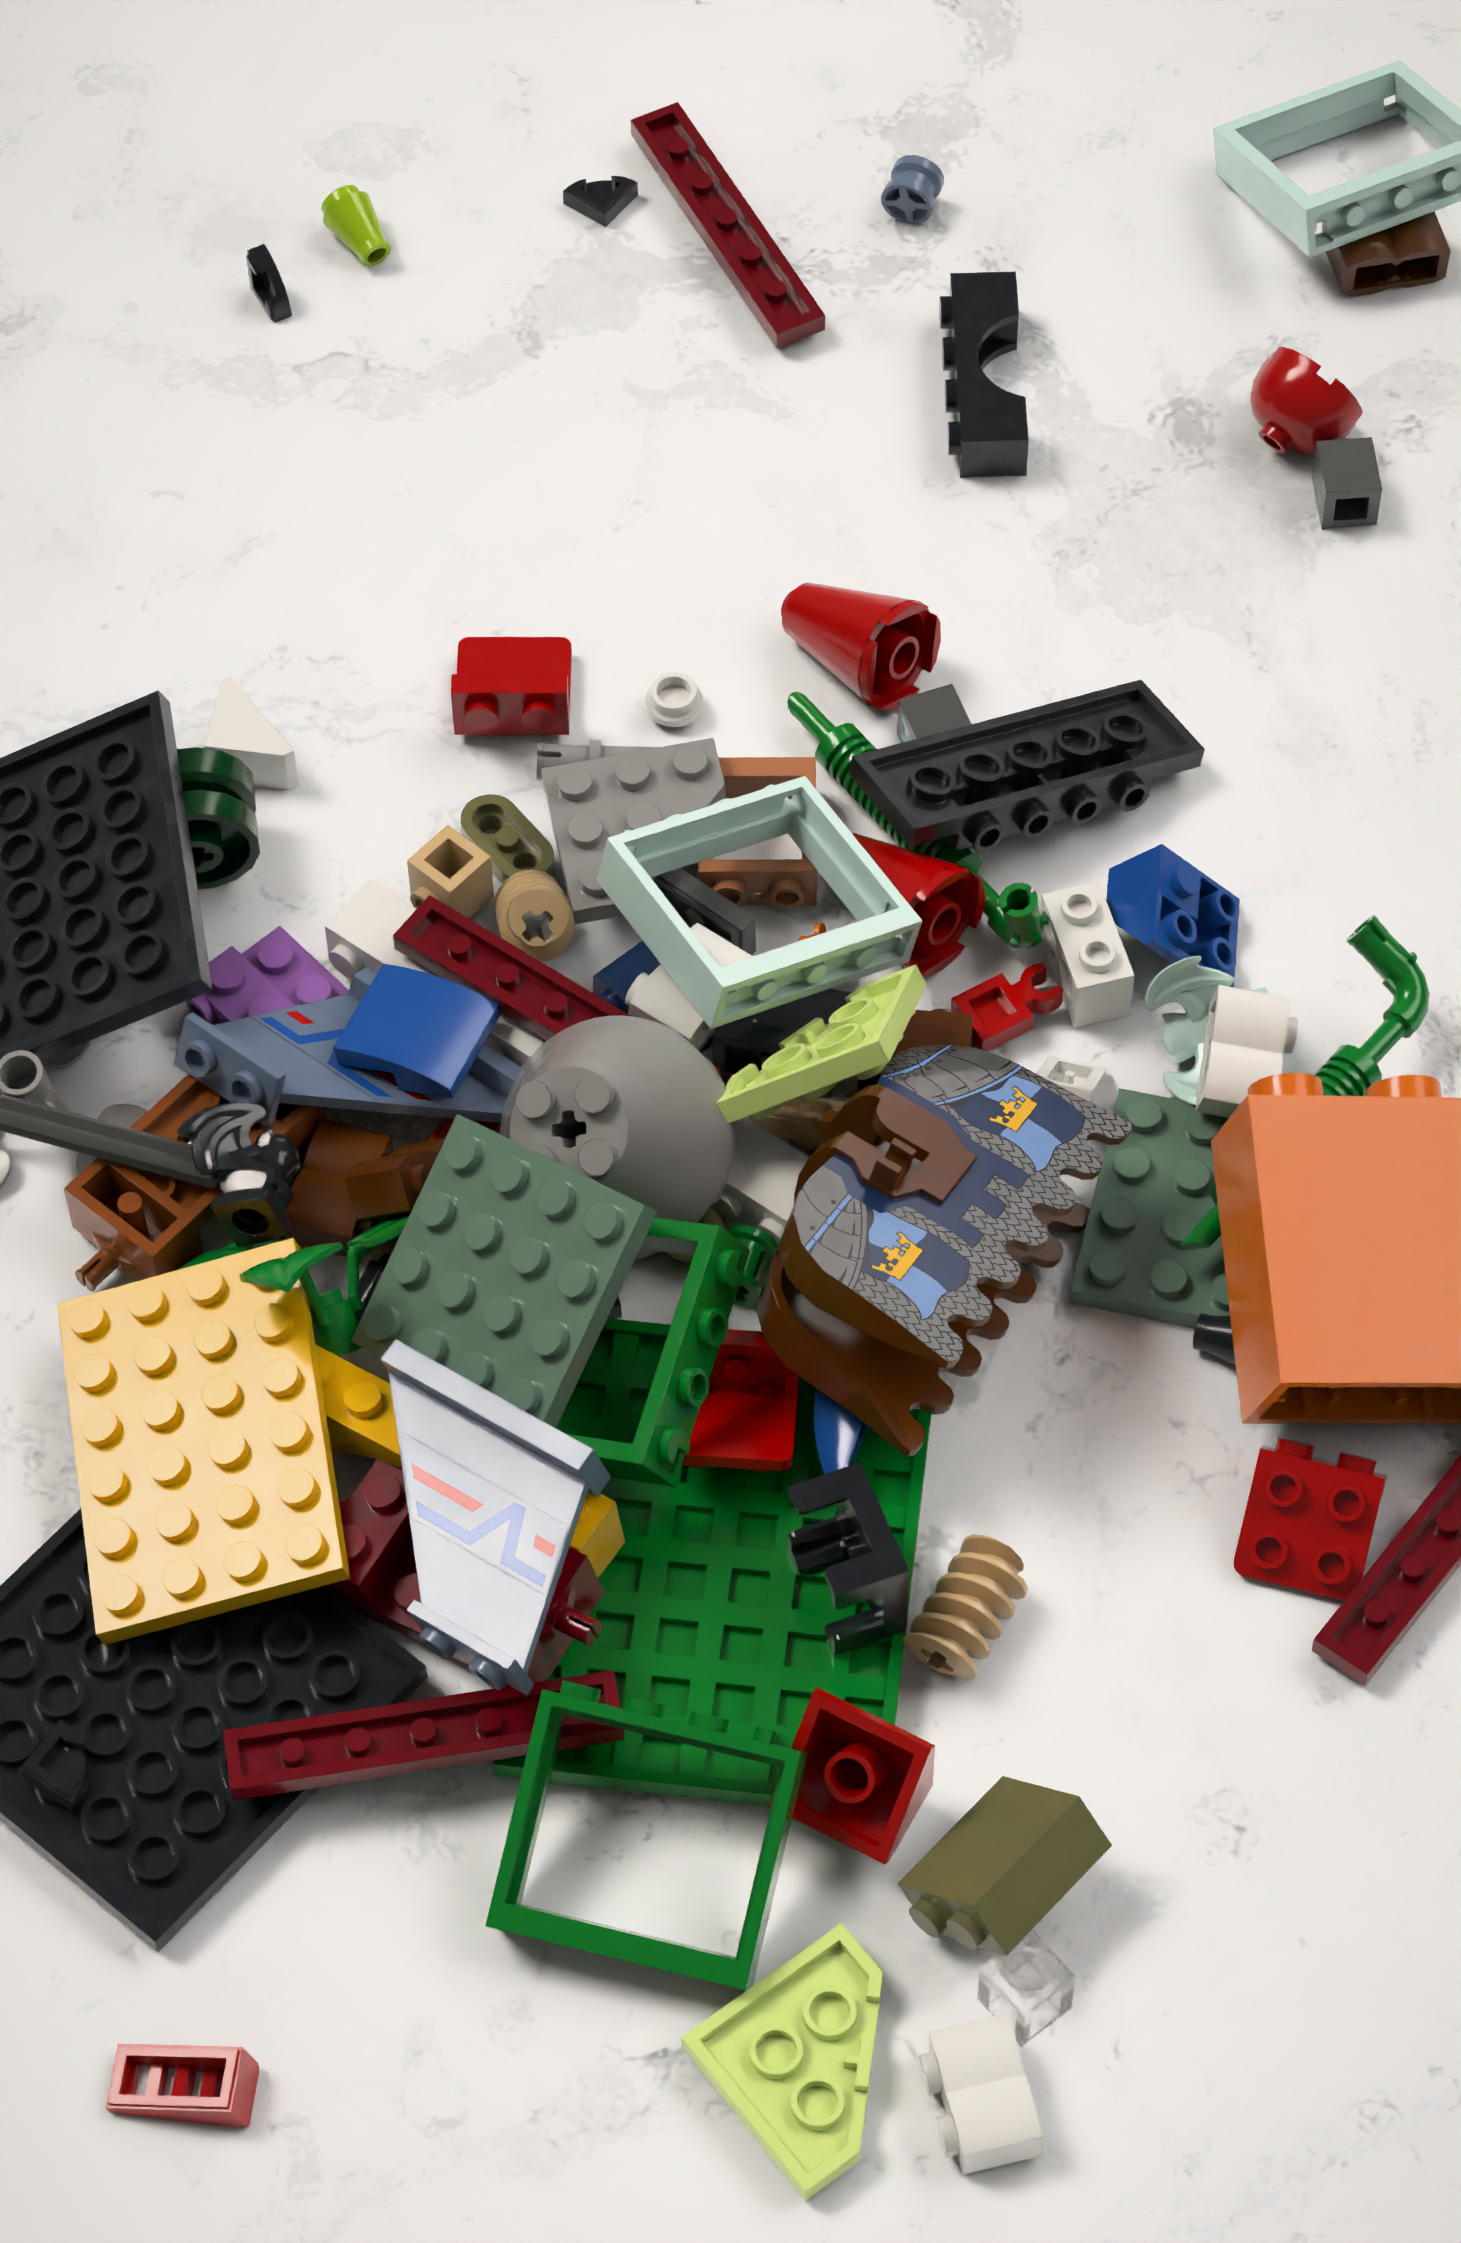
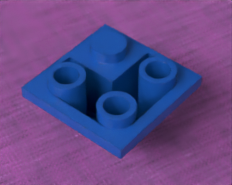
(1175, 909)

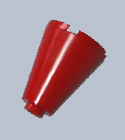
(865, 638)
(939, 892)

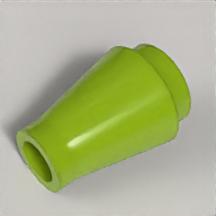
(354, 221)

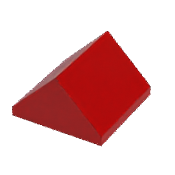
(859, 1776)

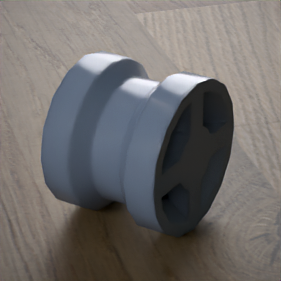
(912, 189)

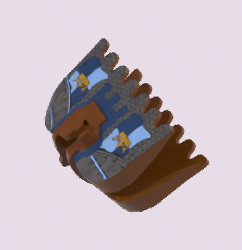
(921, 1222)

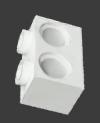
(1087, 954)

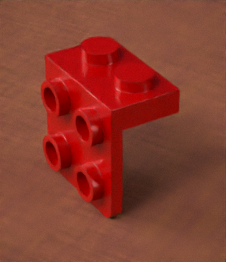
(512, 686)
(748, 1409)
(1309, 1519)

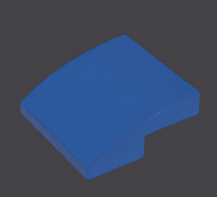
(417, 1030)

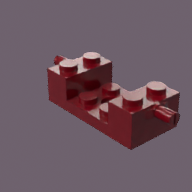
(386, 1578)

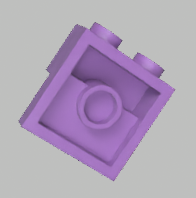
(264, 979)

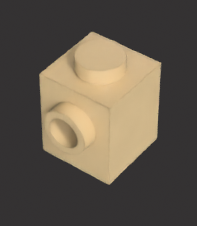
(451, 872)

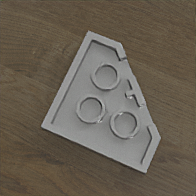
(619, 794)

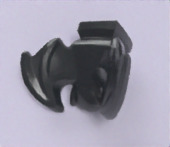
(252, 1176)

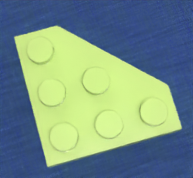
(819, 1055)
(799, 2058)

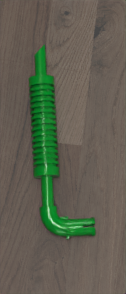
(1010, 915)
(1351, 1068)

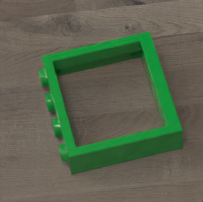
(687, 1356)
(645, 1718)

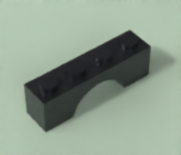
(989, 420)

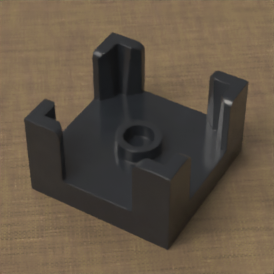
(872, 1559)

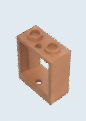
(779, 881)

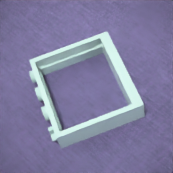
(1363, 204)
(728, 993)

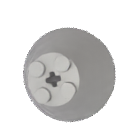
(628, 1111)

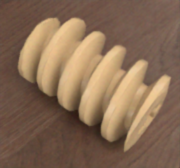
(540, 894)
(967, 1607)

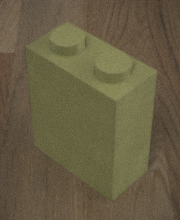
(1004, 1865)

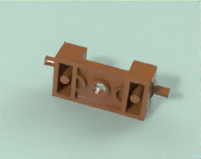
(150, 1219)

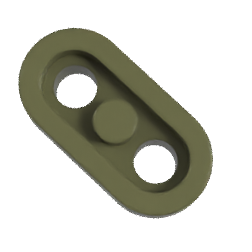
(516, 841)

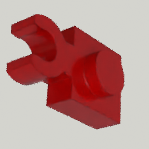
(1005, 1009)

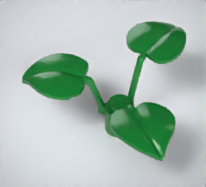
(331, 1314)

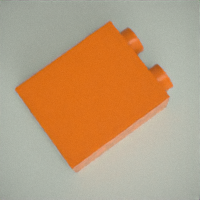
(1343, 1251)

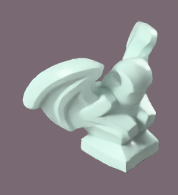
(1184, 1034)

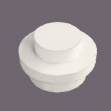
(673, 700)

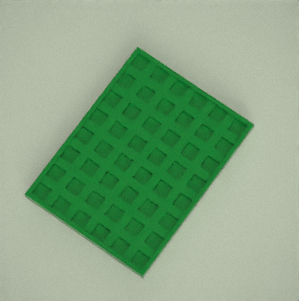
(708, 1598)

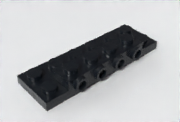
(1028, 768)

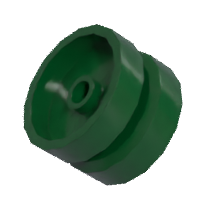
(219, 815)

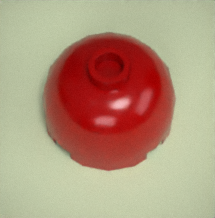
(1299, 405)

